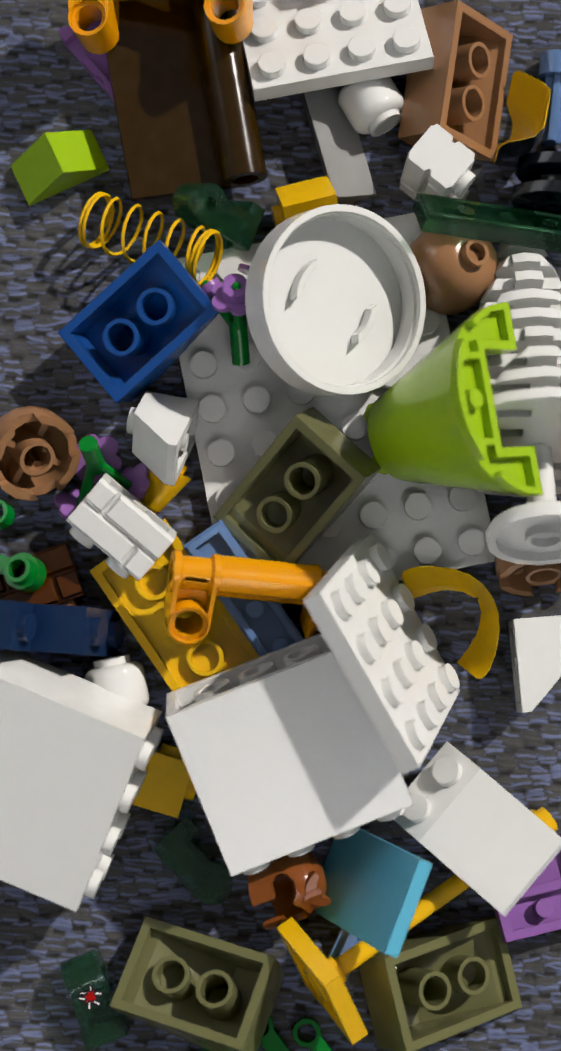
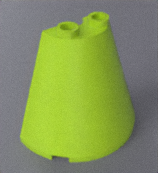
(443, 420)

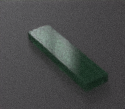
(488, 222)

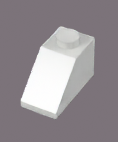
(163, 433)
(534, 658)

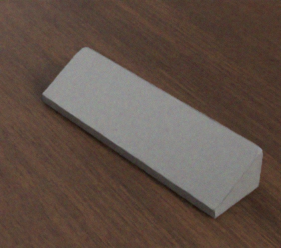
(338, 146)

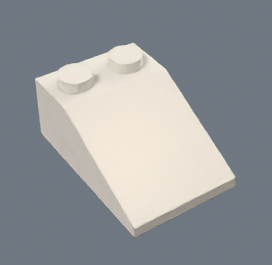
(478, 829)

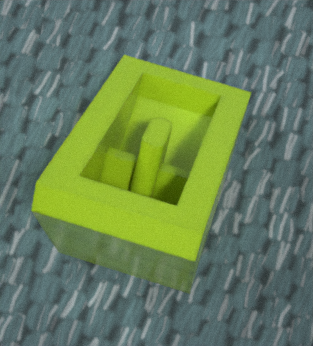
(58, 163)

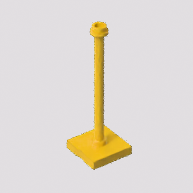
(327, 976)

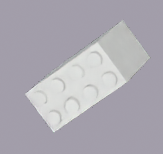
(283, 755)
(66, 777)

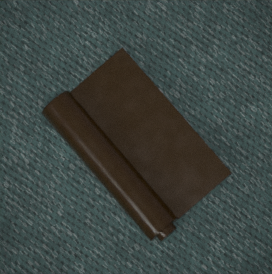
(182, 101)

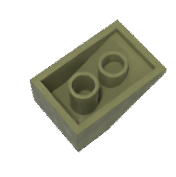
(297, 489)
(440, 985)
(198, 987)

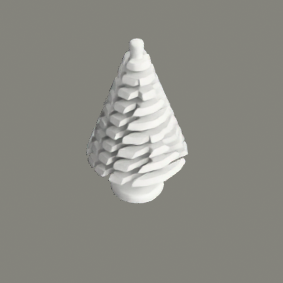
(529, 401)

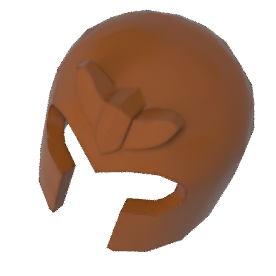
(292, 886)

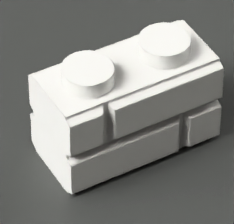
(438, 166)
(120, 528)

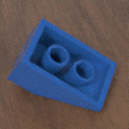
(139, 324)

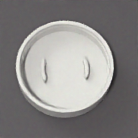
(335, 301)

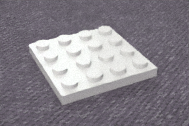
(332, 44)
(384, 650)

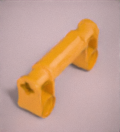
(105, 37)
(198, 580)

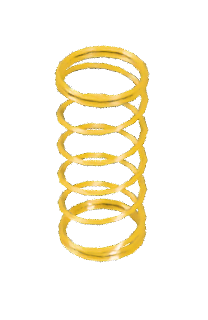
(190, 260)

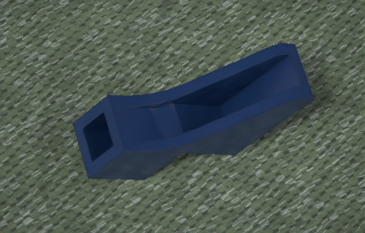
(60, 629)

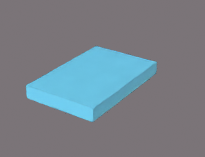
(373, 889)

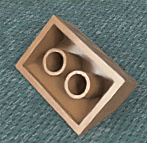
(466, 81)

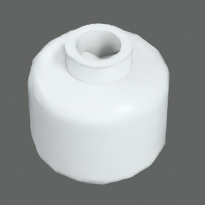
(372, 106)
(121, 677)

